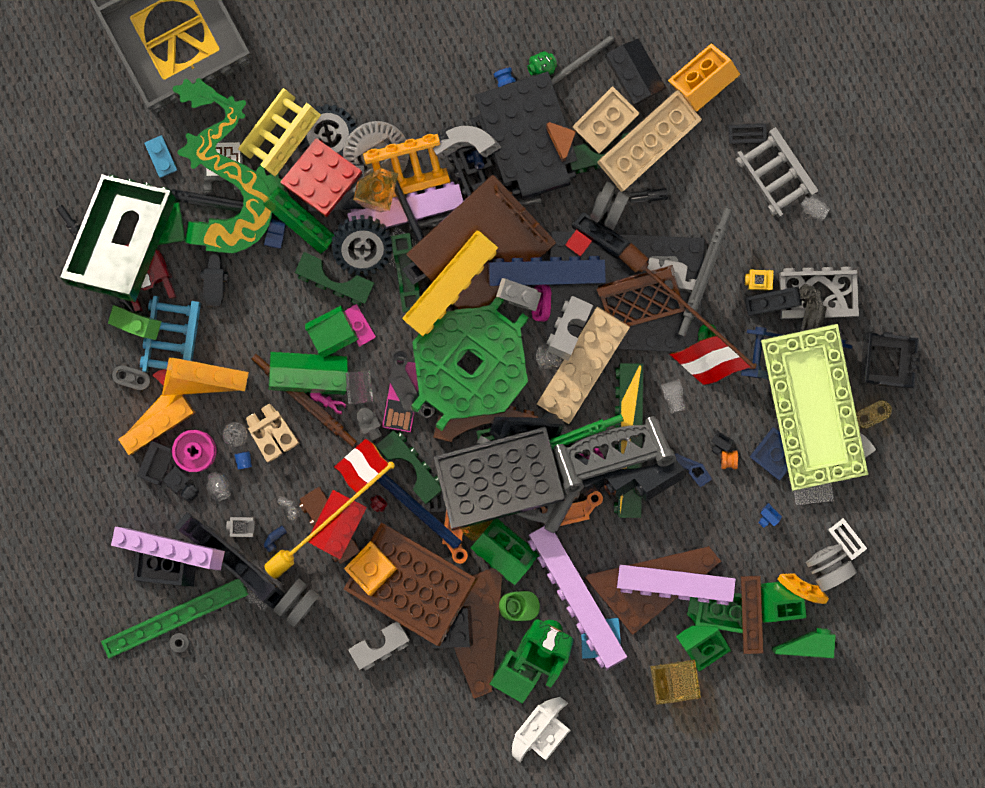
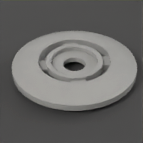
(372, 136)

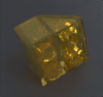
(675, 682)

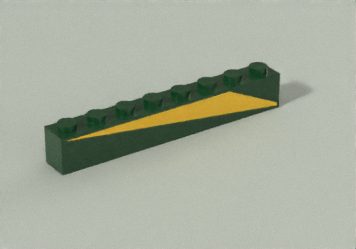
(631, 407)

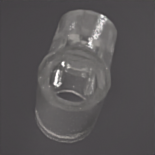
(673, 394)

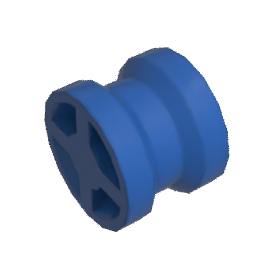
(504, 77)

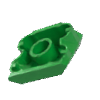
(331, 332)

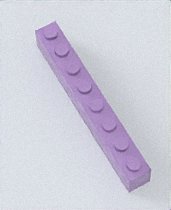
(577, 597)

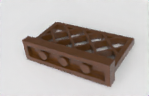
(640, 281)

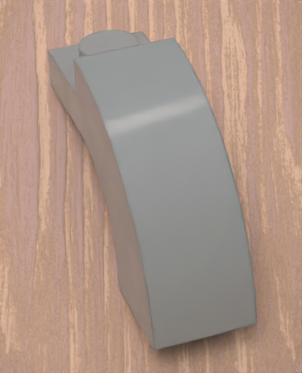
(467, 136)

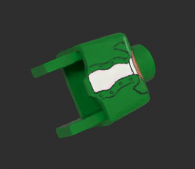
(545, 649)

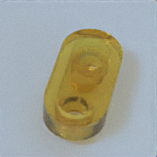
(872, 414)

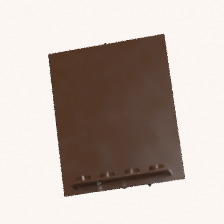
(500, 219)

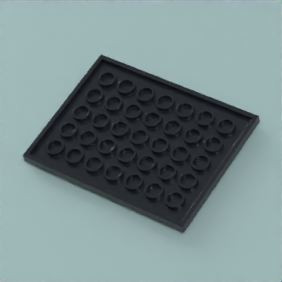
(652, 335)

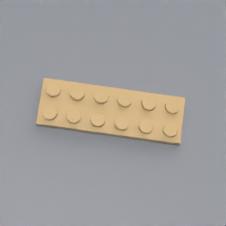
(649, 140)
(586, 363)

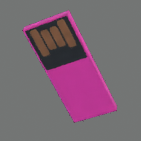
(395, 415)

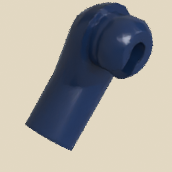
(475, 157)
(272, 537)

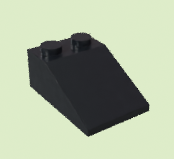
(162, 570)

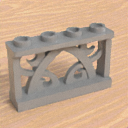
(841, 308)

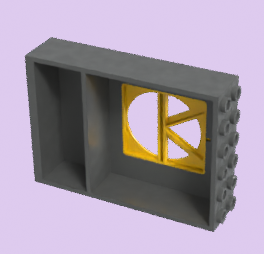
(217, 56)

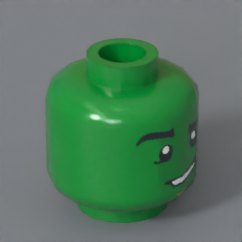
(542, 63)

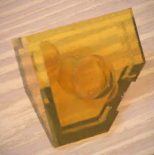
(376, 190)

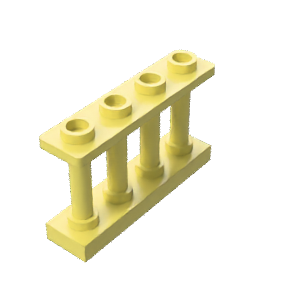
(289, 140)

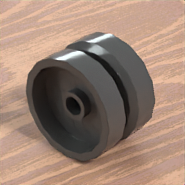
(607, 204)
(296, 603)

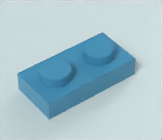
(160, 156)

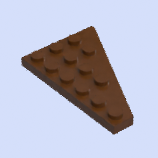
(638, 609)
(479, 659)

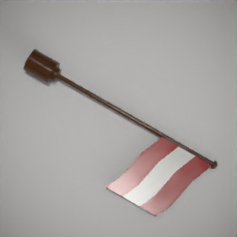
(708, 358)

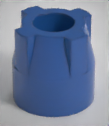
(243, 460)

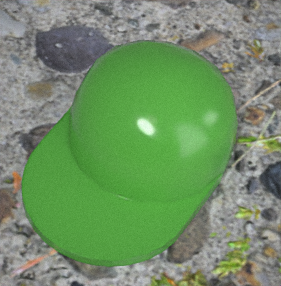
(519, 606)

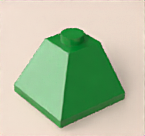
(703, 645)

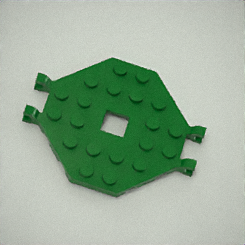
(494, 382)

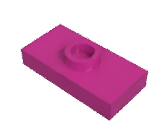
(360, 325)

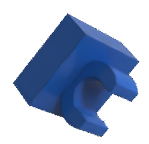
(770, 515)

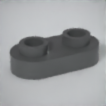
(131, 378)

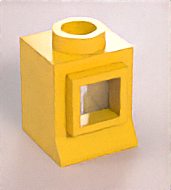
(759, 280)

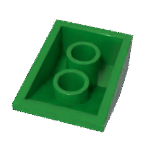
(813, 644)

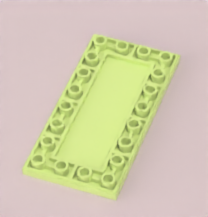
(814, 407)

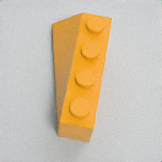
(196, 377)
(157, 420)

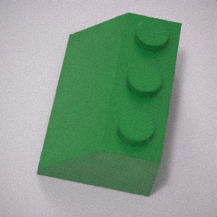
(505, 551)

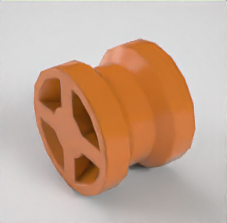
(729, 459)

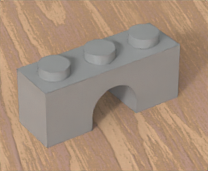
(563, 342)
(365, 655)

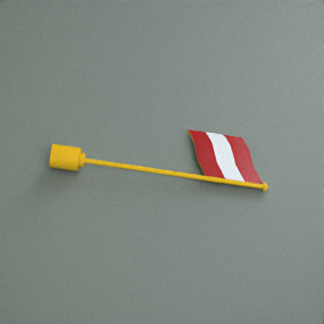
(360, 470)

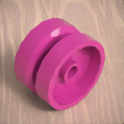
(183, 453)

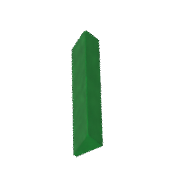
(299, 220)

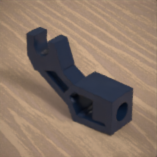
(689, 465)

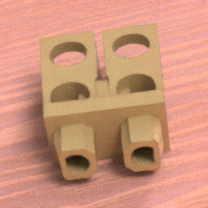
(270, 427)

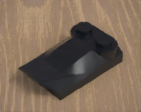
(510, 426)

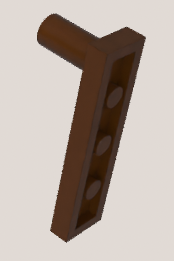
(751, 614)

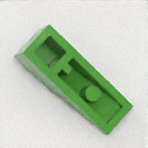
(134, 322)

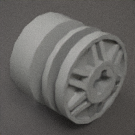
(831, 567)

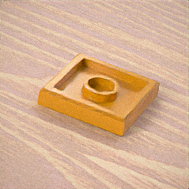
(370, 568)

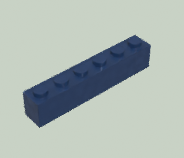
(547, 272)

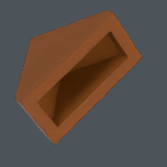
(561, 138)

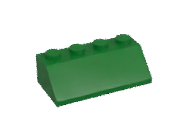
(307, 373)

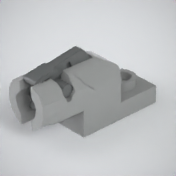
(657, 262)

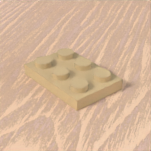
(605, 120)

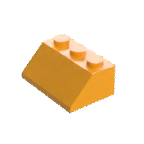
(704, 77)

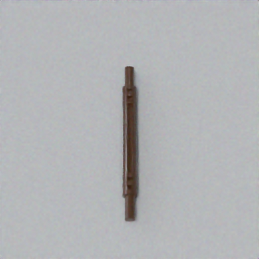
(312, 407)

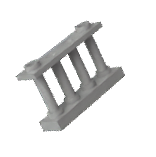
(795, 171)

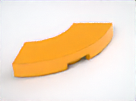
(802, 588)

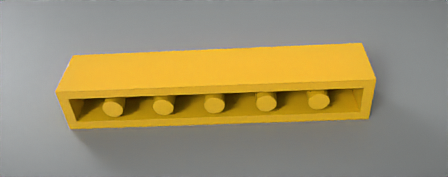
(450, 283)

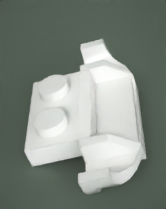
(541, 730)

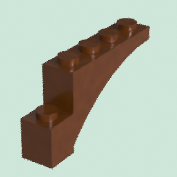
(461, 425)

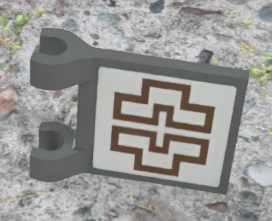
(229, 149)

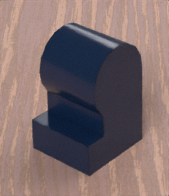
(275, 234)

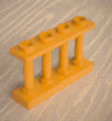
(420, 180)

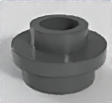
(185, 642)

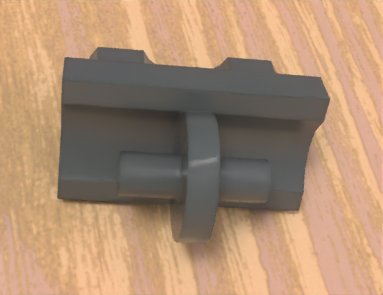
(368, 423)

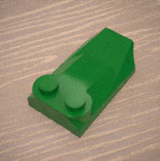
(717, 615)

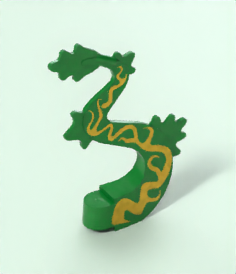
(254, 218)

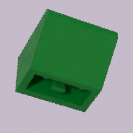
(780, 603)
(515, 682)

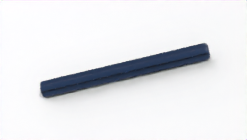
(419, 511)

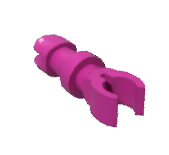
(327, 401)

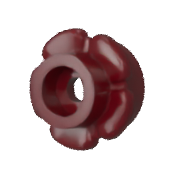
(378, 503)

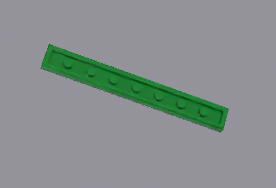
(174, 618)

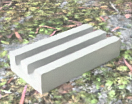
(837, 526)

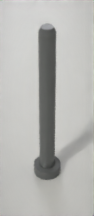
(581, 60)

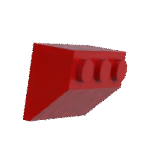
(337, 533)

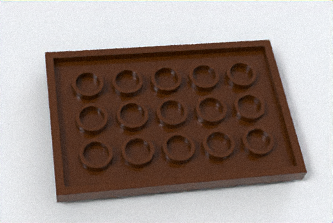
(422, 591)

